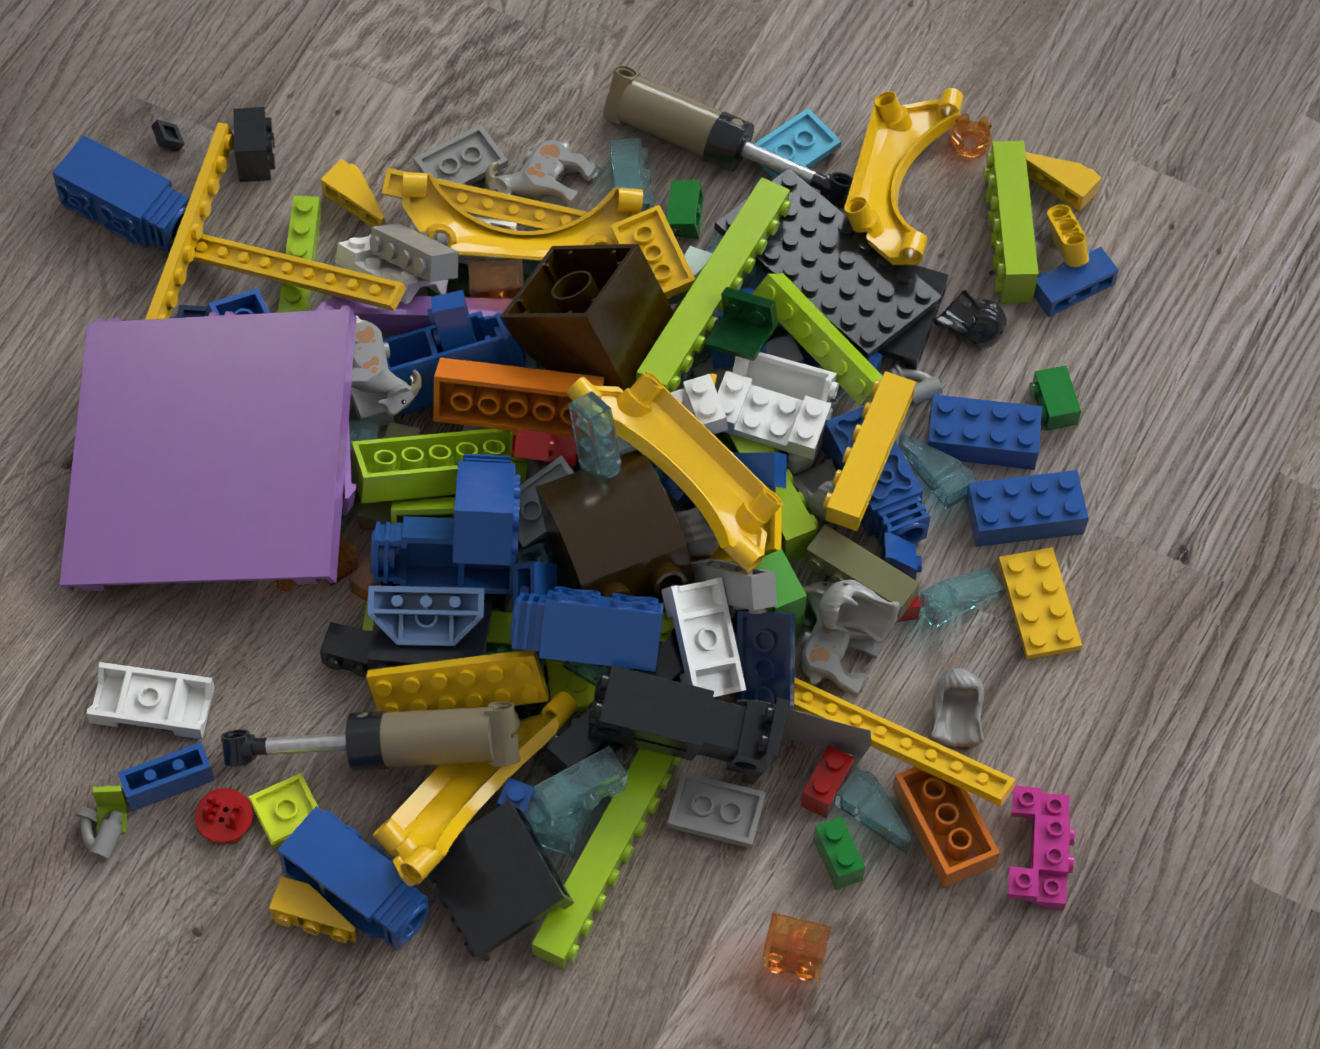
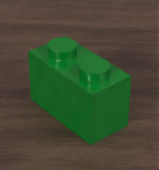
(1056, 396)
(838, 853)

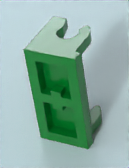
(685, 208)

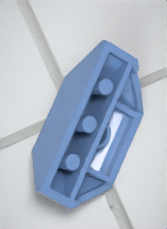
(426, 613)

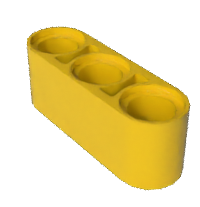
(1068, 235)

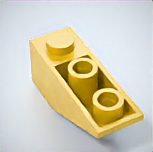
(304, 907)

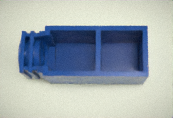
(120, 194)
(419, 352)
(897, 496)
(486, 510)
(422, 556)
(589, 627)
(353, 878)

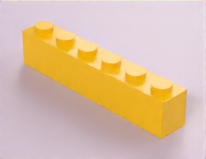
(870, 450)

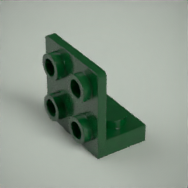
(744, 325)

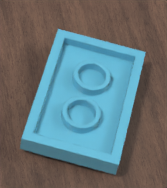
(801, 140)

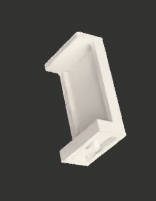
(788, 377)

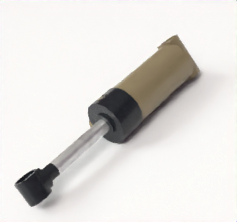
(704, 130)
(399, 739)

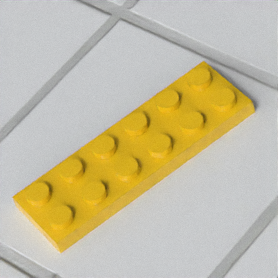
(460, 683)

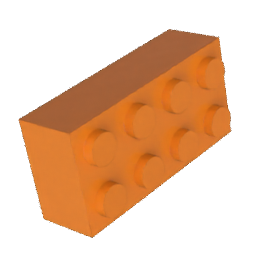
(946, 825)

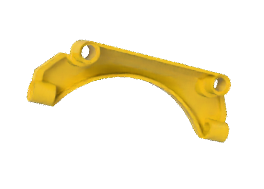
(890, 146)
(436, 213)
(698, 462)
(454, 793)

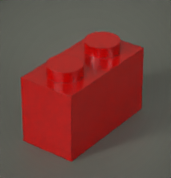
(826, 781)

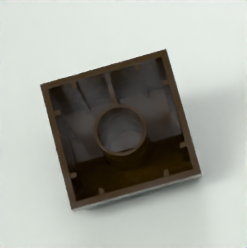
(590, 312)
(615, 532)

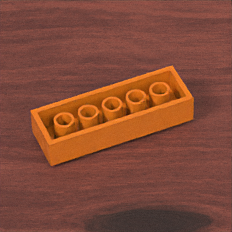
(504, 396)

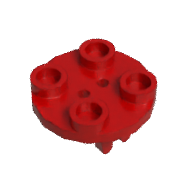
(236, 820)

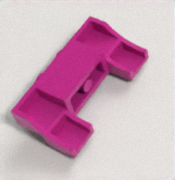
(1050, 841)

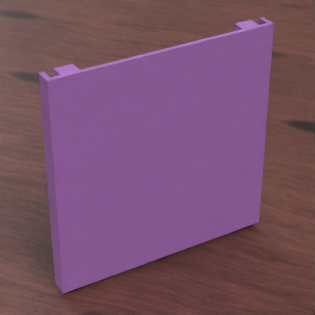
(210, 449)

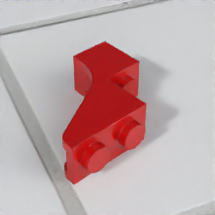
(543, 446)

